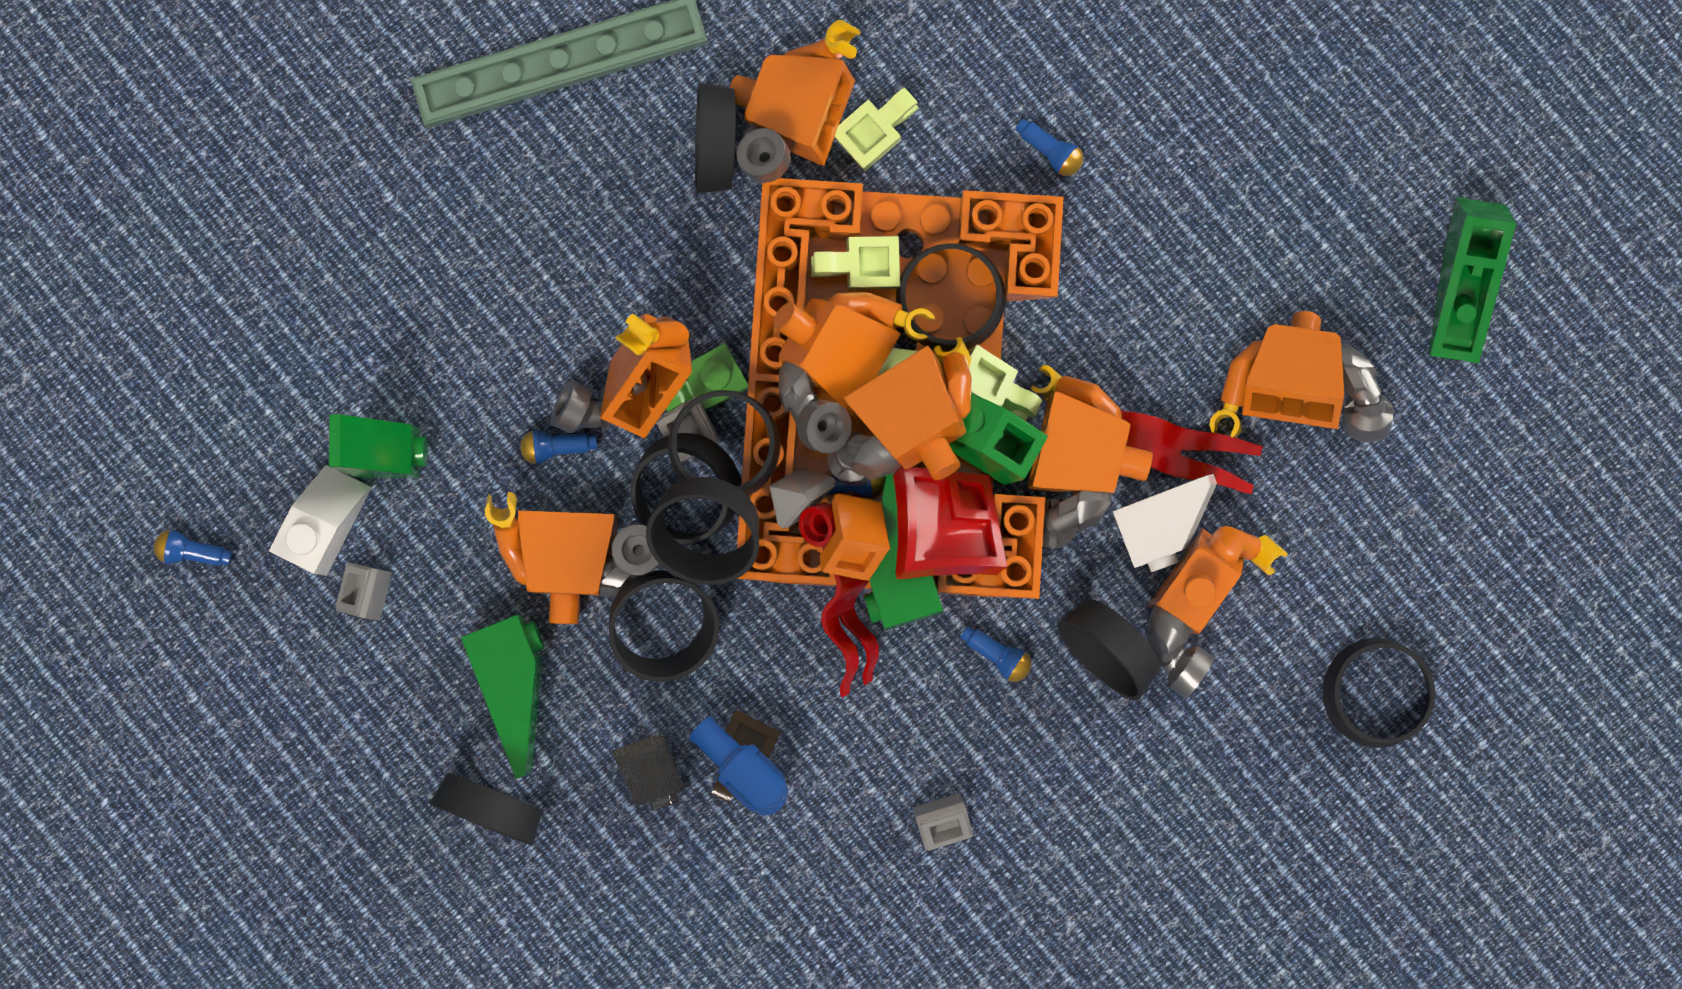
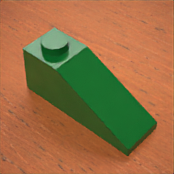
(1470, 278)
(375, 447)
(894, 599)
(509, 677)

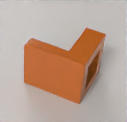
(858, 540)

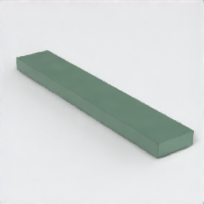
(558, 61)

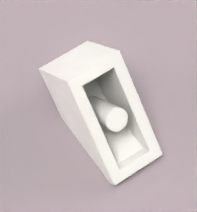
(320, 521)
(1164, 523)

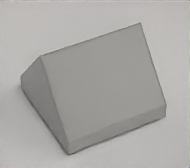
(694, 422)
(797, 492)
(363, 591)
(943, 822)

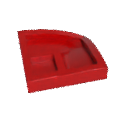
(946, 525)

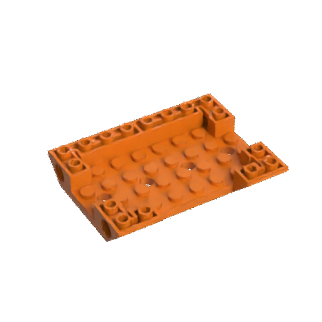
(818, 216)

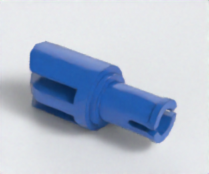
(743, 769)

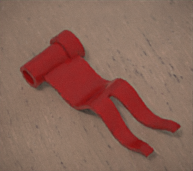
(1168, 441)
(817, 528)

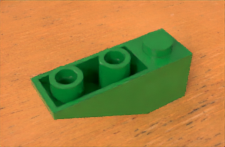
(998, 441)

